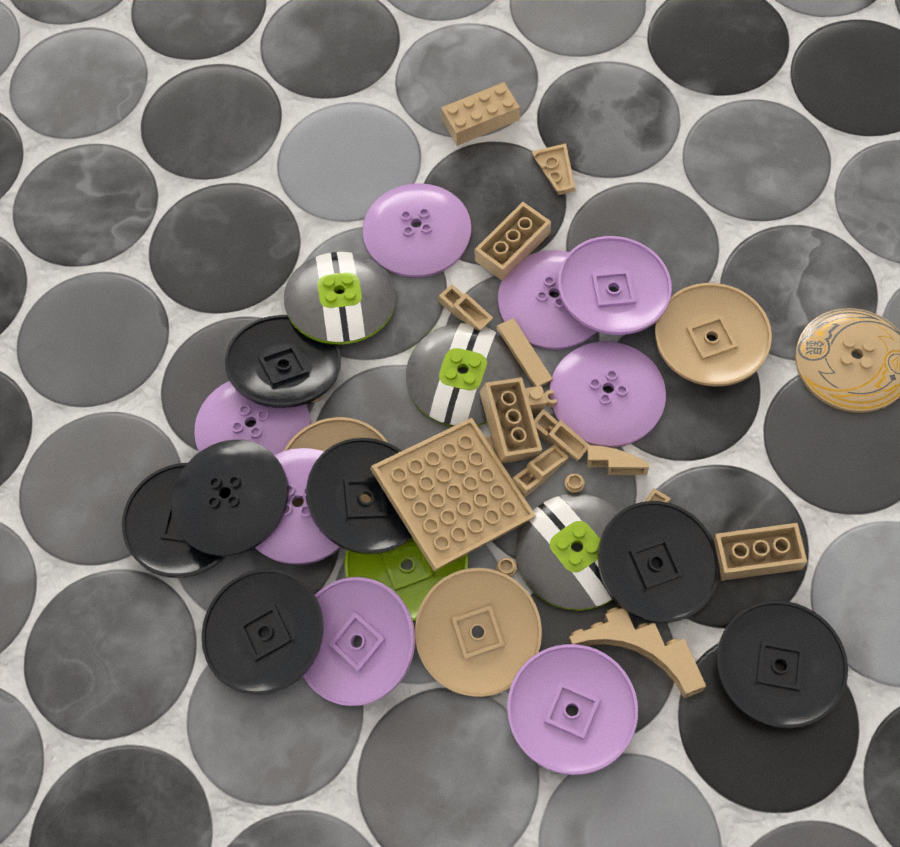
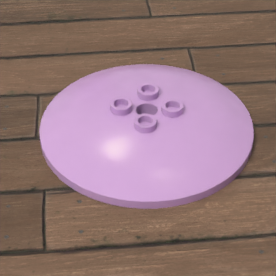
(420, 250)
(618, 263)
(527, 300)
(227, 413)
(611, 417)
(297, 536)
(387, 632)
(578, 678)

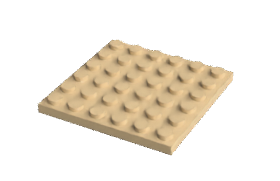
(452, 493)

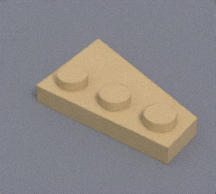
(556, 166)

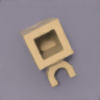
(539, 399)

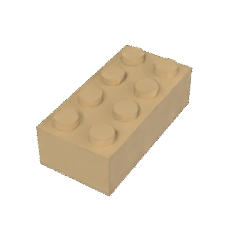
(480, 113)
(512, 241)
(510, 420)
(760, 551)

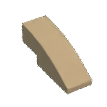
(464, 308)
(560, 434)
(615, 461)
(539, 470)

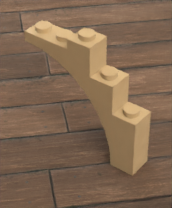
(673, 658)

